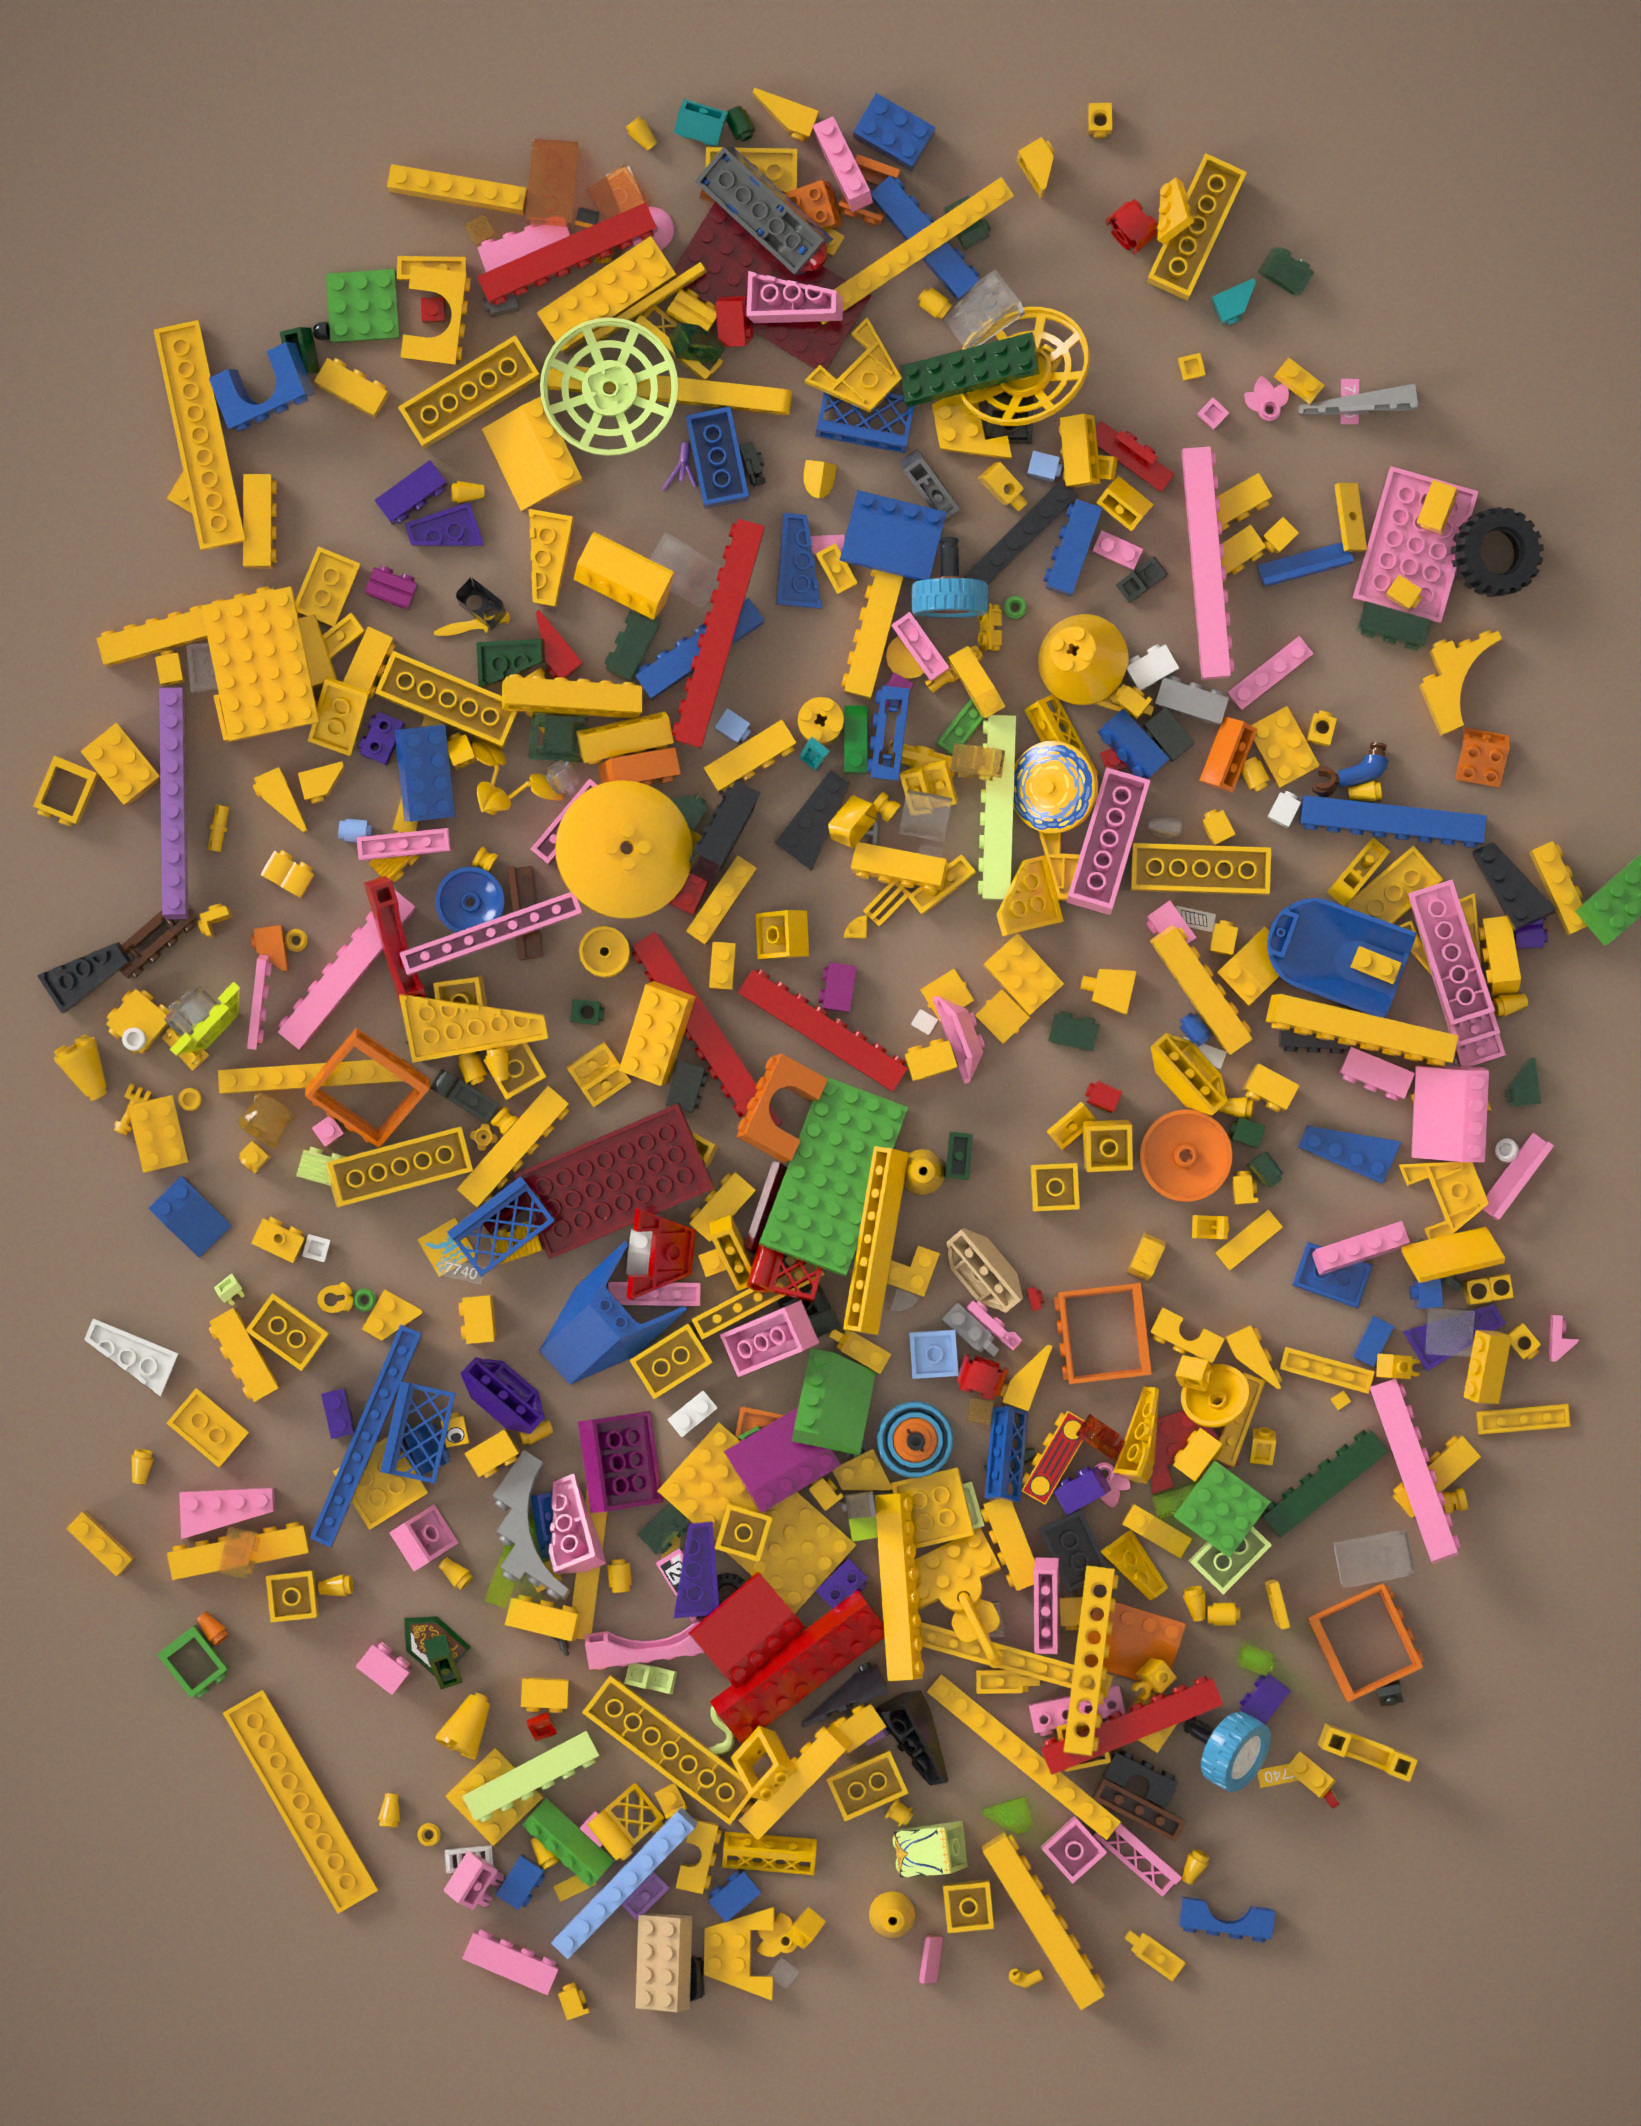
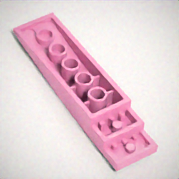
(1457, 973)

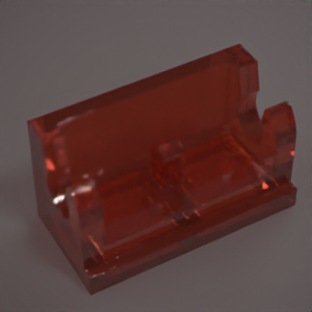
(1100, 1437)

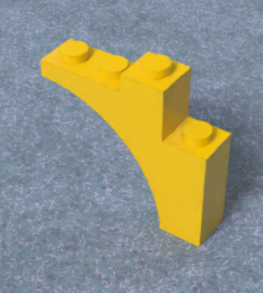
(1452, 665)

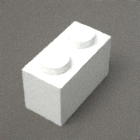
(1152, 667)
(692, 1413)

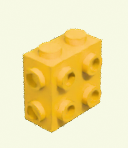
(140, 1013)

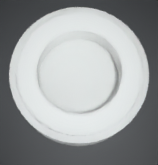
(134, 1039)
(1507, 1150)

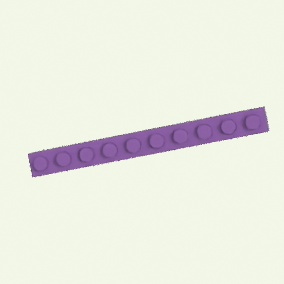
(173, 803)

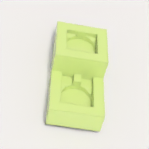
(651, 1677)

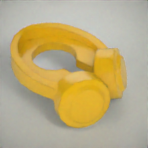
(345, 1304)

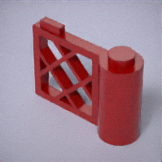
(766, 1272)

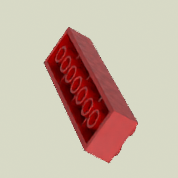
(800, 1666)

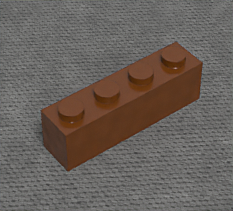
(1139, 1809)

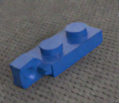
(543, 1517)

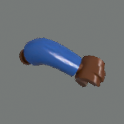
(1369, 769)

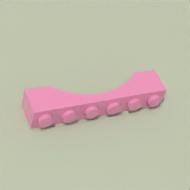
(610, 1650)

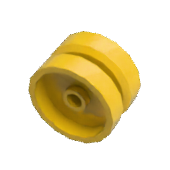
(608, 965)

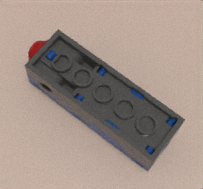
(765, 211)

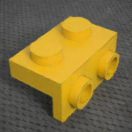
(215, 914)

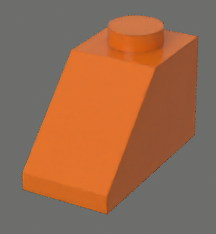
(271, 942)

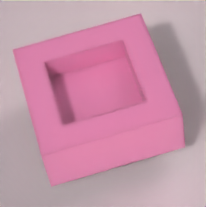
(1213, 413)

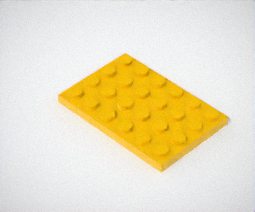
(260, 664)

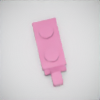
(994, 1325)

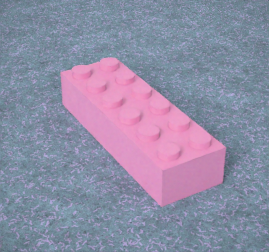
(1108, 841)

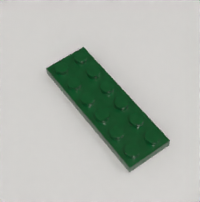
(969, 369)

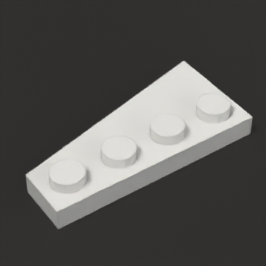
(139, 1357)

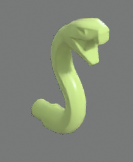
(727, 1745)

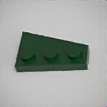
(503, 658)

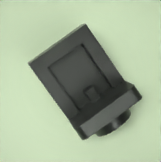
(1390, 1694)

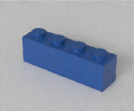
(1073, 548)

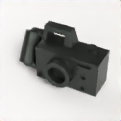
(753, 463)

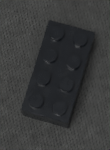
(723, 831)

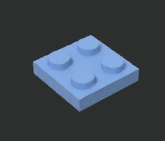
(934, 1354)

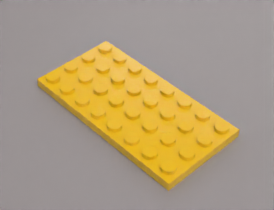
(801, 1541)

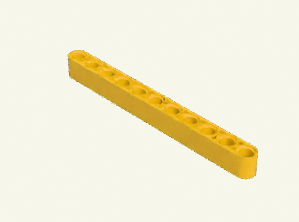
(698, 393)

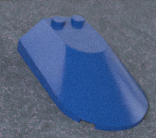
(1316, 944)

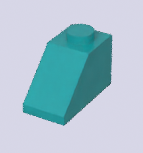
(1232, 303)

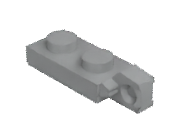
(970, 1329)

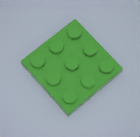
(362, 306)
(1221, 1508)

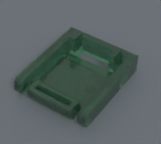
(559, 737)

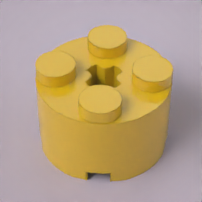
(826, 709)

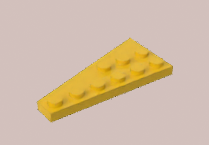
(454, 1028)

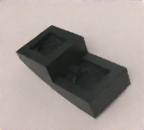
(1141, 579)

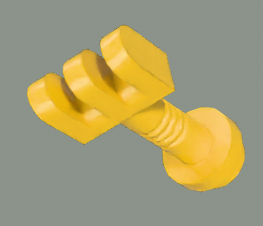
(123, 1126)

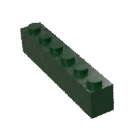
(1324, 1483)

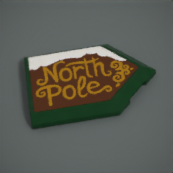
(425, 1628)

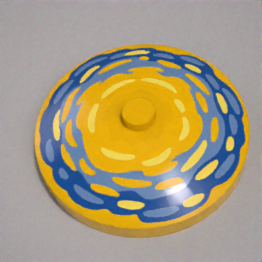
(1054, 787)

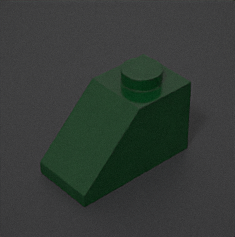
(442, 1661)

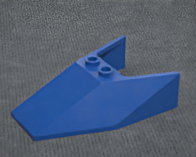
(596, 1328)

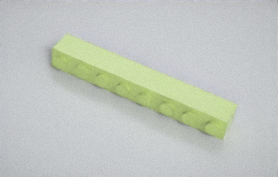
(998, 812)

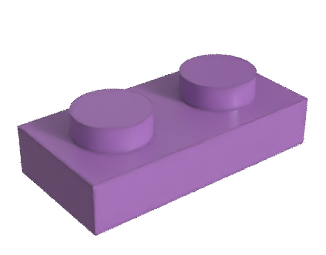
(645, 1895)

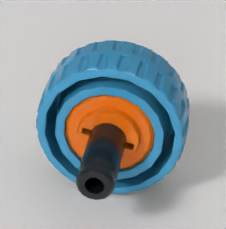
(915, 1439)

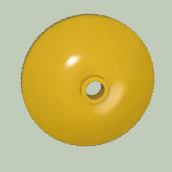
(1227, 1386)

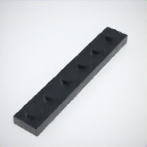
(1022, 533)

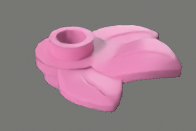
(1267, 395)
(1116, 1484)

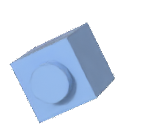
(1044, 467)
(733, 727)

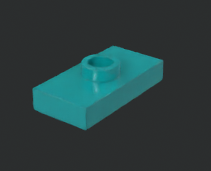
(814, 754)

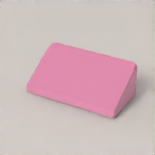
(930, 1959)

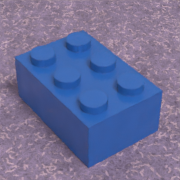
(894, 132)

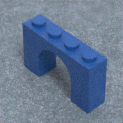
(291, 388)

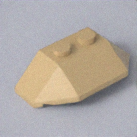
(983, 1270)

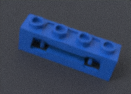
(894, 695)

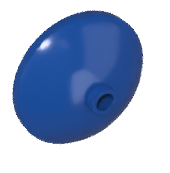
(466, 884)

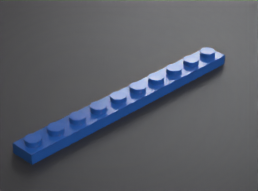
(366, 1436)

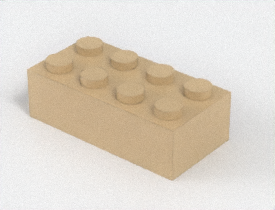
(663, 1962)

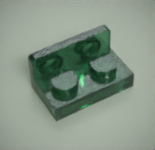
(663, 1529)

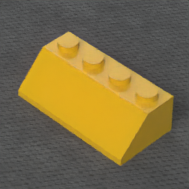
(624, 576)

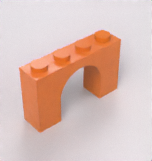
(758, 1126)

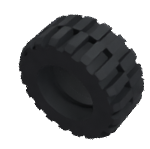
(1525, 547)

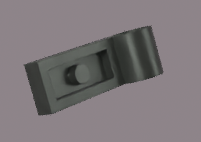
(464, 1096)

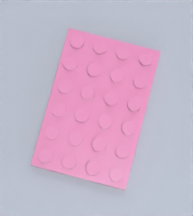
(1405, 548)

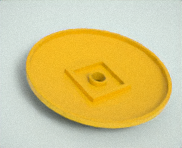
(598, 869)

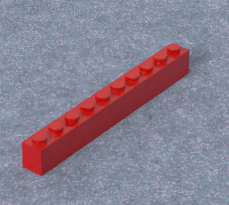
(719, 633)
(701, 1026)

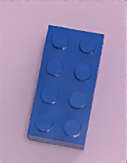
(717, 457)
(424, 773)

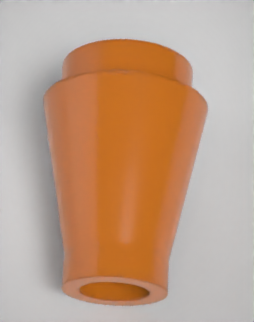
(213, 1629)

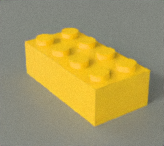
(657, 1033)

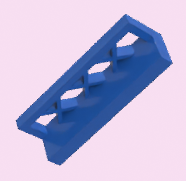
(1304, 564)
(1002, 1452)

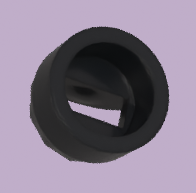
(321, 331)

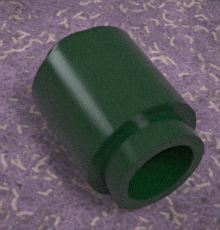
(740, 124)

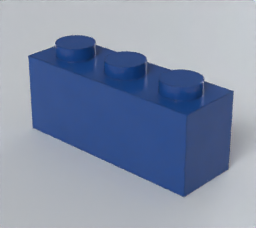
(1133, 745)

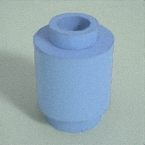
(353, 828)

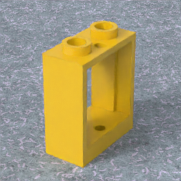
(66, 819)
(751, 1751)

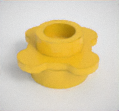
(483, 1143)

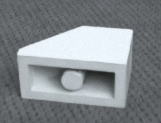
(639, 1253)

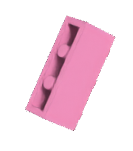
(1376, 1074)

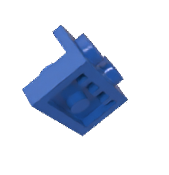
(431, 1448)

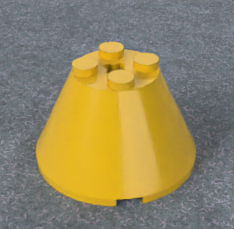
(1083, 659)

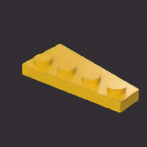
(549, 548)

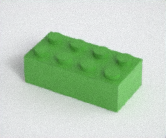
(1614, 904)

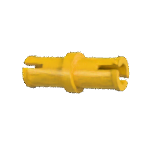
(218, 828)

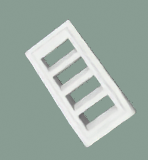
(459, 1851)

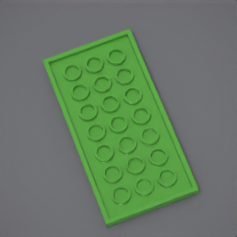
(828, 1177)

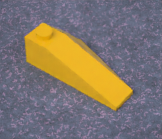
(1138, 1453)

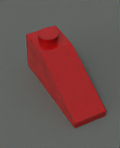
(558, 654)

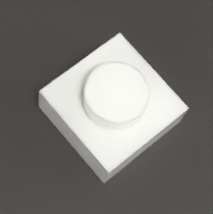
(316, 1248)

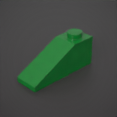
(855, 739)

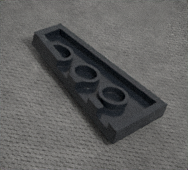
(809, 827)
(1513, 890)
(80, 977)

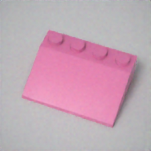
(1450, 1113)

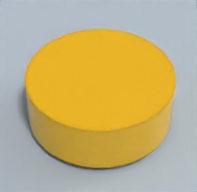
(190, 1099)

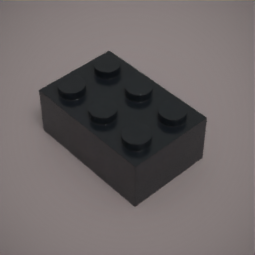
(1074, 1545)

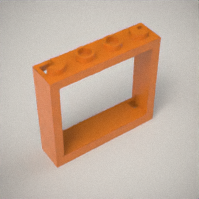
(387, 1059)
(1141, 1333)
(1405, 1635)

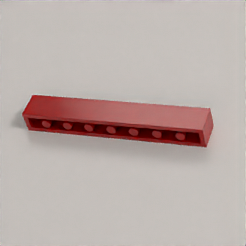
(567, 254)
(822, 1030)
(1138, 1722)

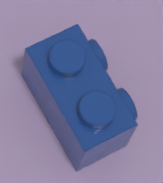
(1426, 1294)

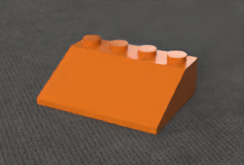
(1136, 1639)

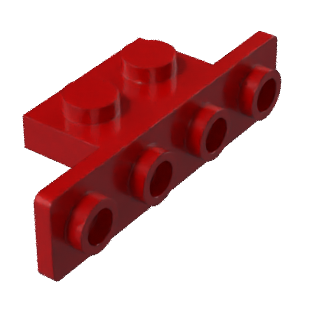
(1133, 455)

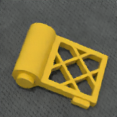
(614, 1834)

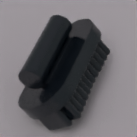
(696, 1978)

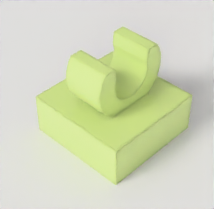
(228, 1288)

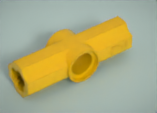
(919, 755)

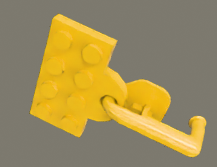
(953, 1573)

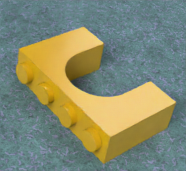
(452, 287)
(1368, 1751)

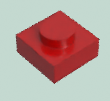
(432, 310)
(1111, 760)
(1035, 1298)
(541, 1726)

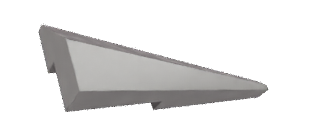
(1391, 399)

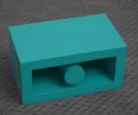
(700, 122)

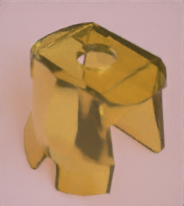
(266, 1119)

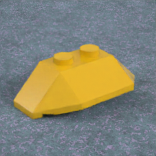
(1188, 1074)

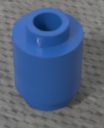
(1195, 1029)

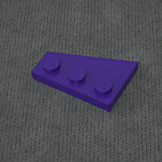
(446, 528)

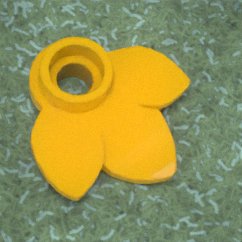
(773, 1940)

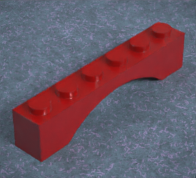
(390, 930)

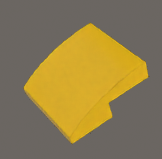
(931, 779)
(598, 1074)

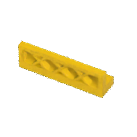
(695, 366)
(1047, 723)
(769, 1849)

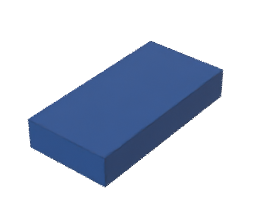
(1373, 1341)

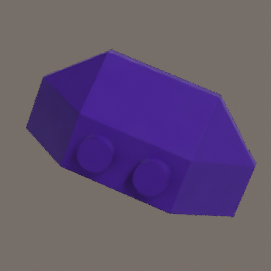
(503, 1394)

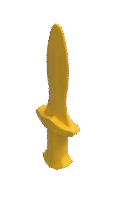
(461, 627)

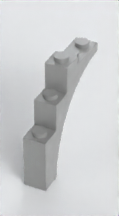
(523, 1559)

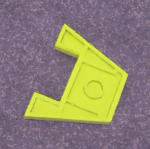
(209, 1030)

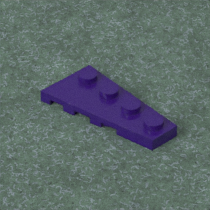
(1485, 1318)
(698, 1577)

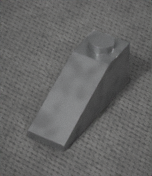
(928, 483)
(859, 1505)

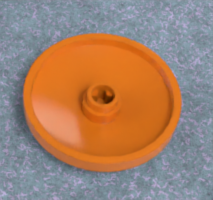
(1185, 1155)

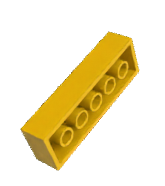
(1210, 202)
(609, 291)
(469, 392)
(446, 699)
(1200, 869)
(398, 1167)

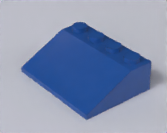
(893, 536)

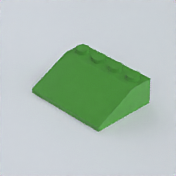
(833, 1403)

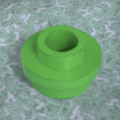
(1015, 600)
(357, 1299)

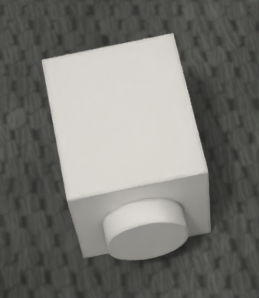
(1284, 809)

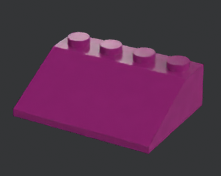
(620, 1462)
(775, 1466)

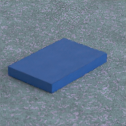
(1340, 1285)

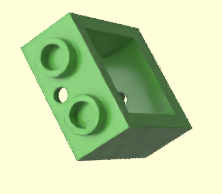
(202, 1688)

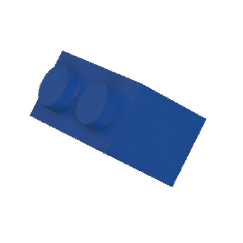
(520, 1882)
(734, 1895)

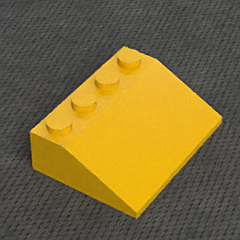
(531, 455)

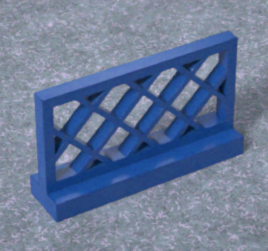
(866, 436)
(490, 1209)
(398, 1427)

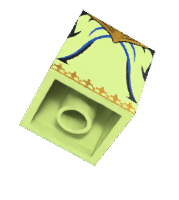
(930, 1849)

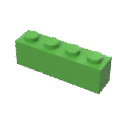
(568, 1842)

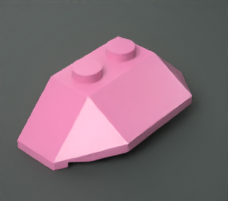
(962, 1036)

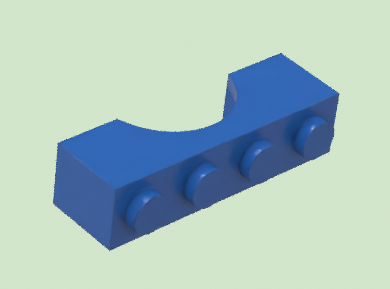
(1257, 1921)

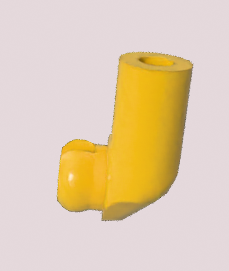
(1023, 1979)

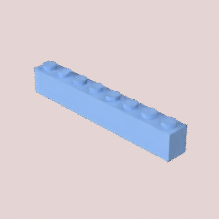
(624, 1882)

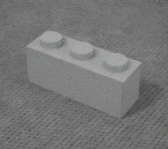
(1191, 700)

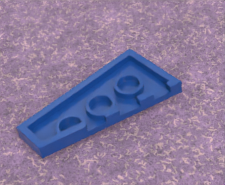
(1356, 1152)

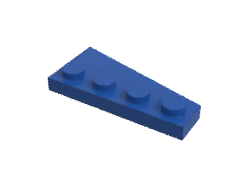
(796, 573)

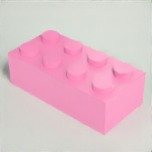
(769, 1338)

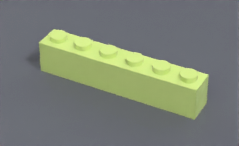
(530, 1776)

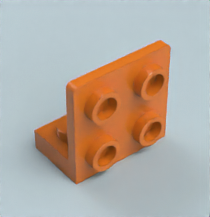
(818, 203)
(1482, 757)

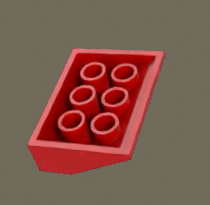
(746, 1630)

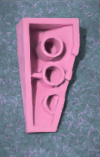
(574, 1537)

